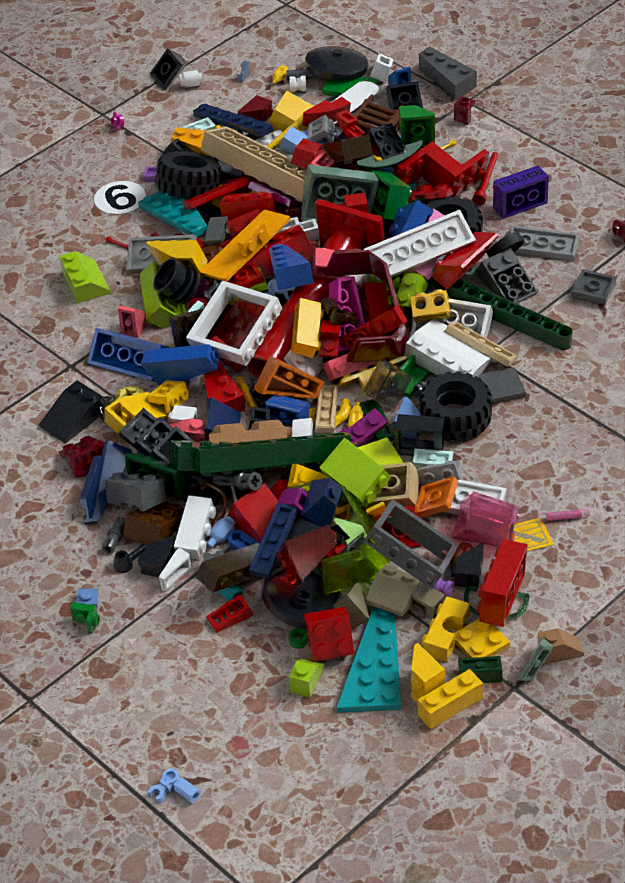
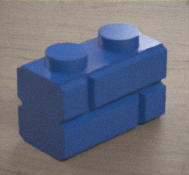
(287, 409)

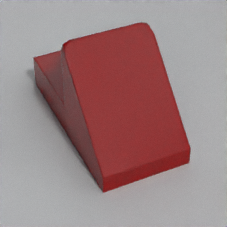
(329, 339)

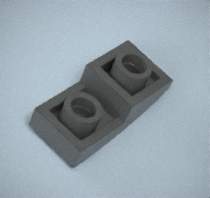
(216, 230)

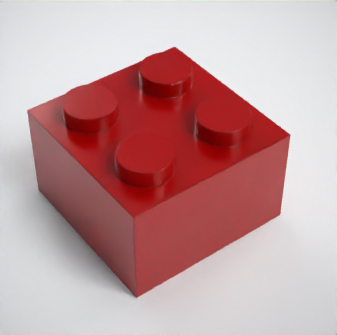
(329, 634)

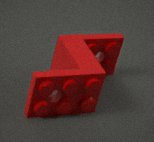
(440, 168)

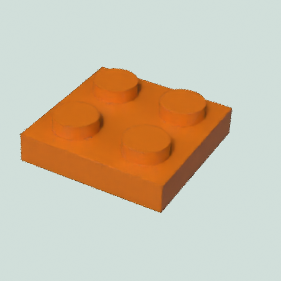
(436, 497)

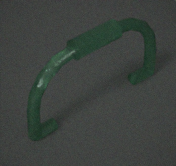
(526, 596)

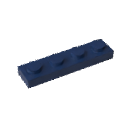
(273, 539)

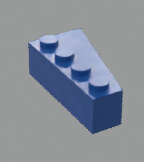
(409, 218)

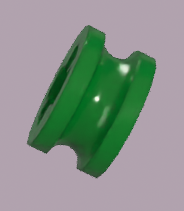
(297, 632)

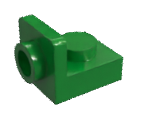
(85, 614)

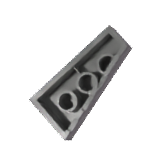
(448, 73)

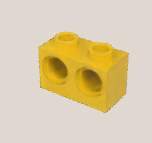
(430, 311)

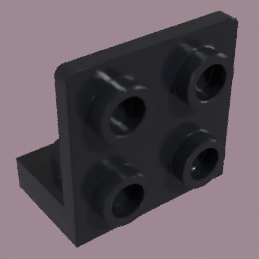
(386, 140)

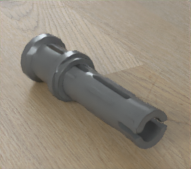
(242, 480)

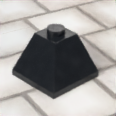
(168, 68)

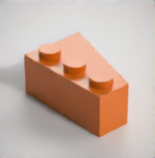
(285, 379)

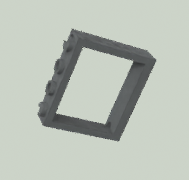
(418, 531)

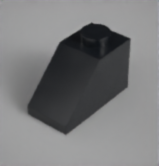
(156, 556)
(468, 567)

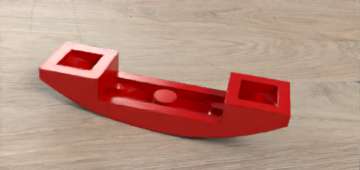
(349, 126)

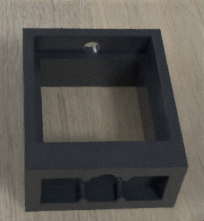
(406, 446)

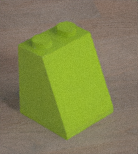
(356, 472)

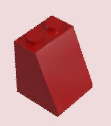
(254, 512)

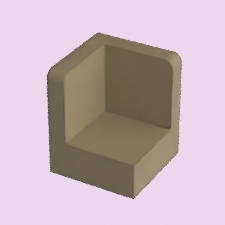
(430, 598)

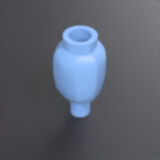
(220, 531)

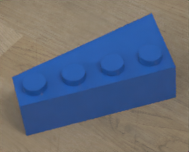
(289, 267)

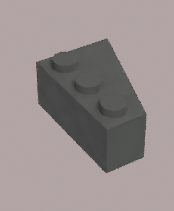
(135, 490)

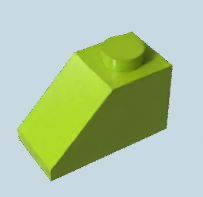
(305, 676)

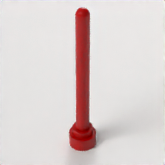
(480, 196)

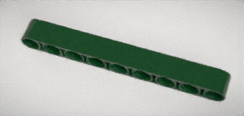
(513, 314)

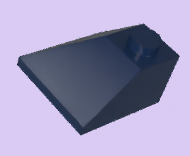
(322, 502)

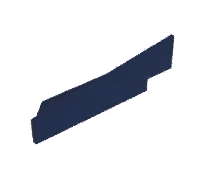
(94, 491)

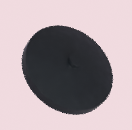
(336, 63)
(291, 604)

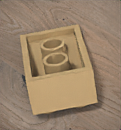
(401, 486)

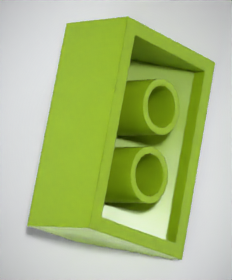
(83, 276)

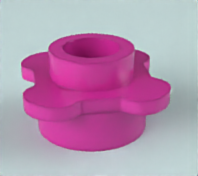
(117, 121)

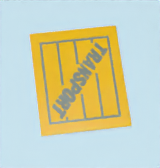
(532, 533)

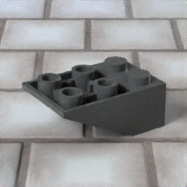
(506, 277)

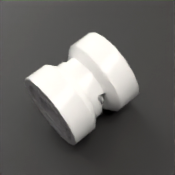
(297, 84)

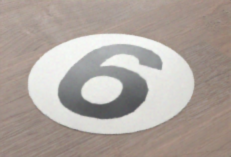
(119, 197)

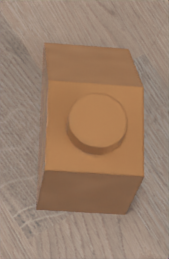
(565, 645)

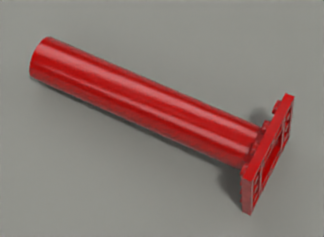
(338, 230)

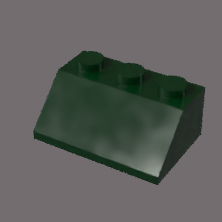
(175, 481)

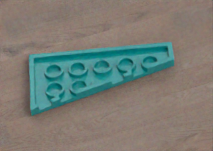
(173, 213)
(374, 675)

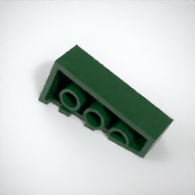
(183, 456)

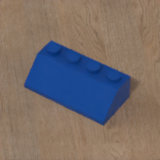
(120, 352)

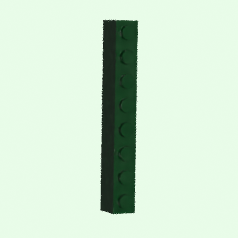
(266, 453)

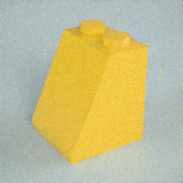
(288, 111)

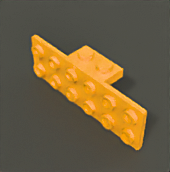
(245, 245)

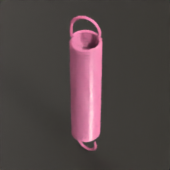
(571, 514)

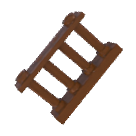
(366, 110)

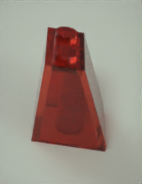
(304, 554)

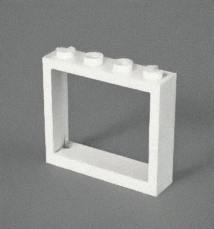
(214, 309)

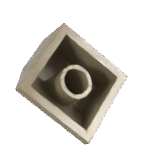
(393, 590)

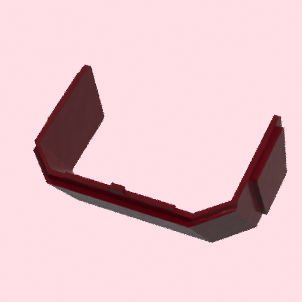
(365, 262)

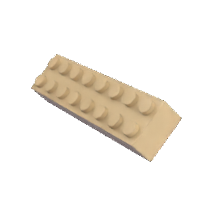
(255, 160)

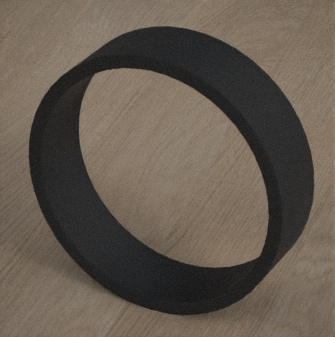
(511, 241)

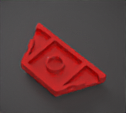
(427, 191)

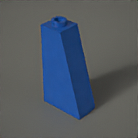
(180, 362)

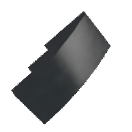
(151, 435)

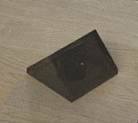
(387, 384)

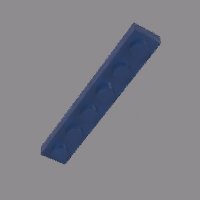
(233, 120)

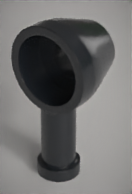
(124, 562)

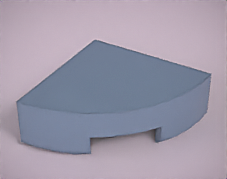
(245, 71)

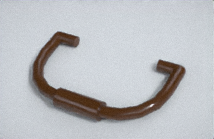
(222, 511)

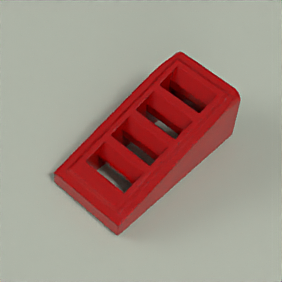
(232, 605)

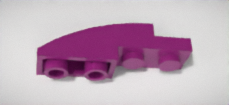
(365, 428)

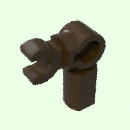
(337, 315)

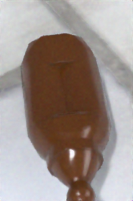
(462, 548)

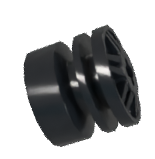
(176, 281)

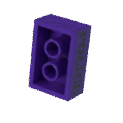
(520, 192)

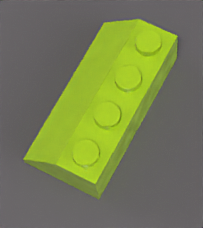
(157, 307)

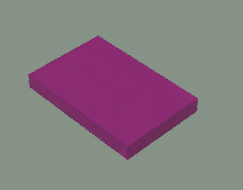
(277, 194)

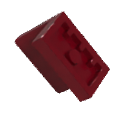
(81, 454)

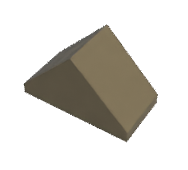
(355, 605)

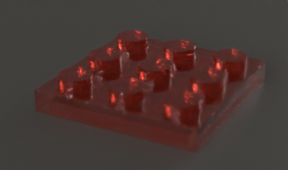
(238, 323)

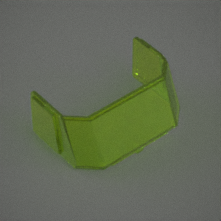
(353, 566)

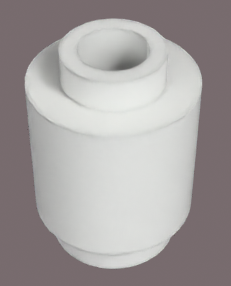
(190, 79)

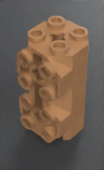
(259, 431)

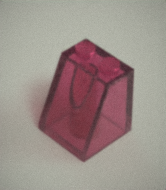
(485, 520)

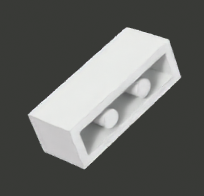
(195, 526)

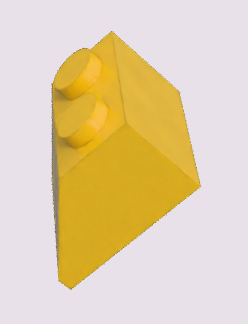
(425, 673)

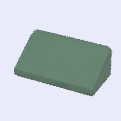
(535, 661)

